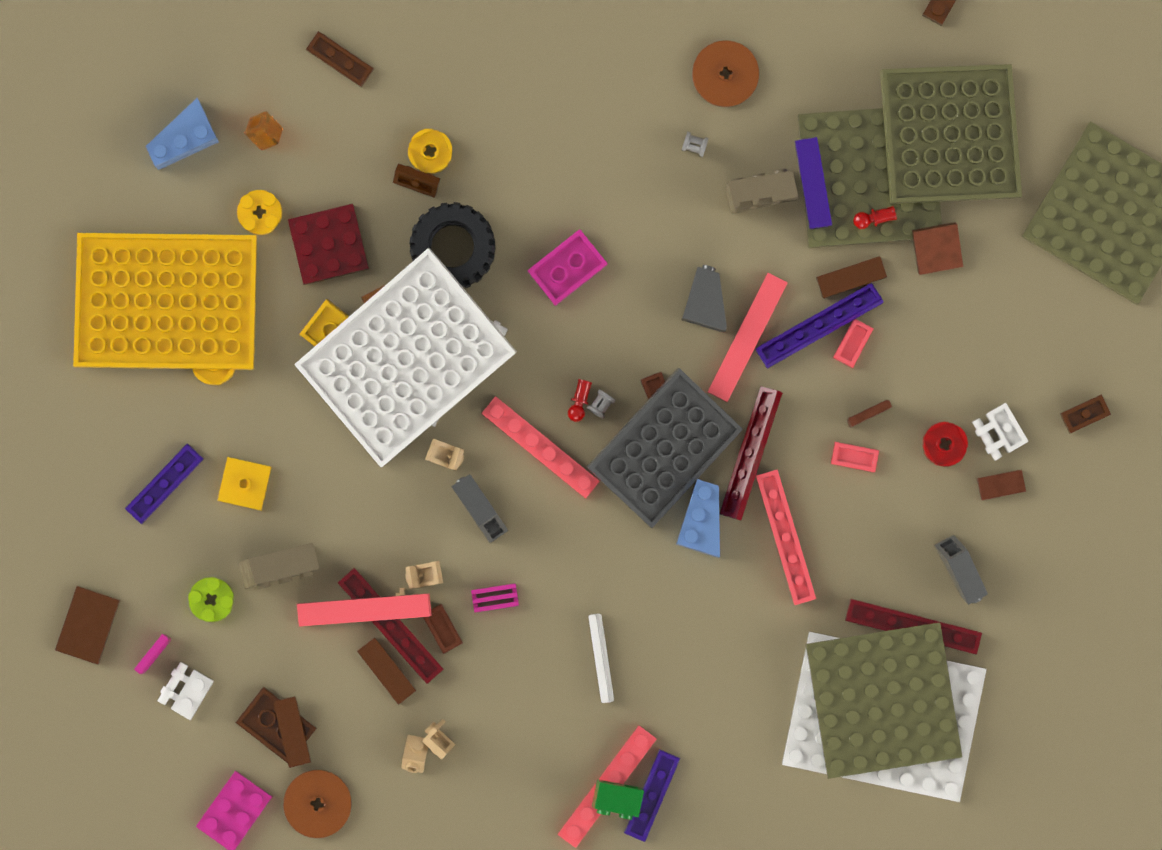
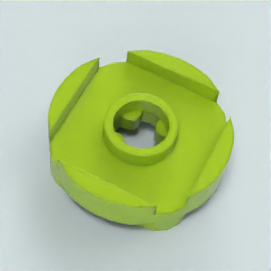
(223, 604)

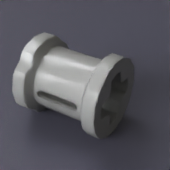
(697, 140)
(601, 404)

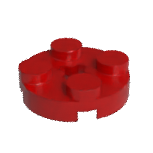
(938, 455)

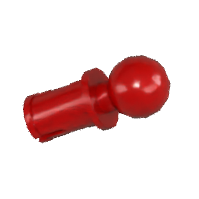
(863, 220)
(576, 412)

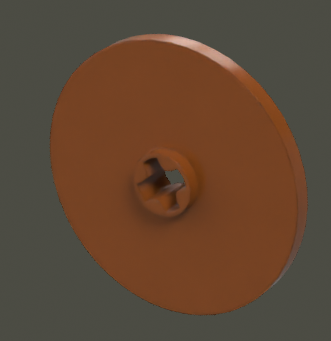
(714, 87)
(326, 819)

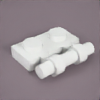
(1006, 428)
(192, 693)

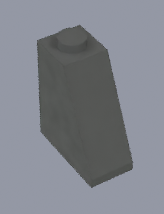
(705, 300)
(479, 508)
(961, 569)

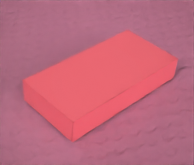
(853, 343)
(854, 457)

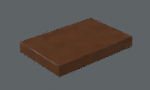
(87, 625)
(262, 723)

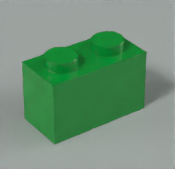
(617, 799)

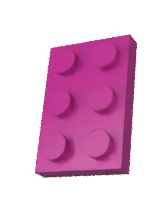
(567, 267)
(234, 811)

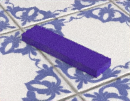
(813, 183)
(164, 483)
(654, 792)

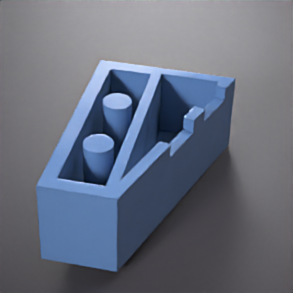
(182, 137)
(701, 522)

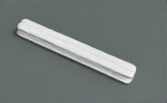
(601, 658)

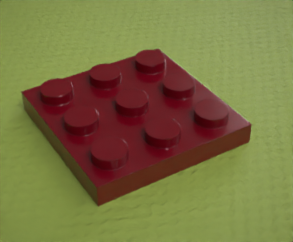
(328, 244)

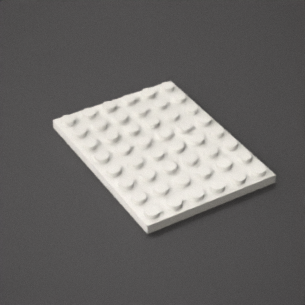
(405, 357)
(935, 779)

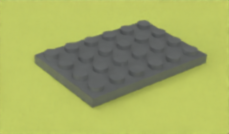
(664, 448)

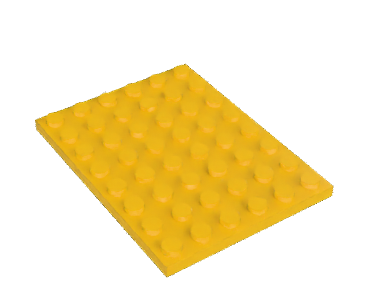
(165, 301)

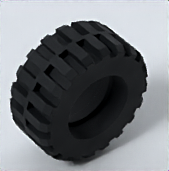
(471, 221)

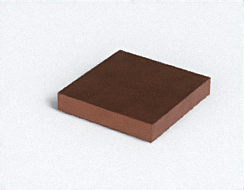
(937, 248)

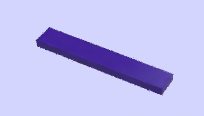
(819, 325)

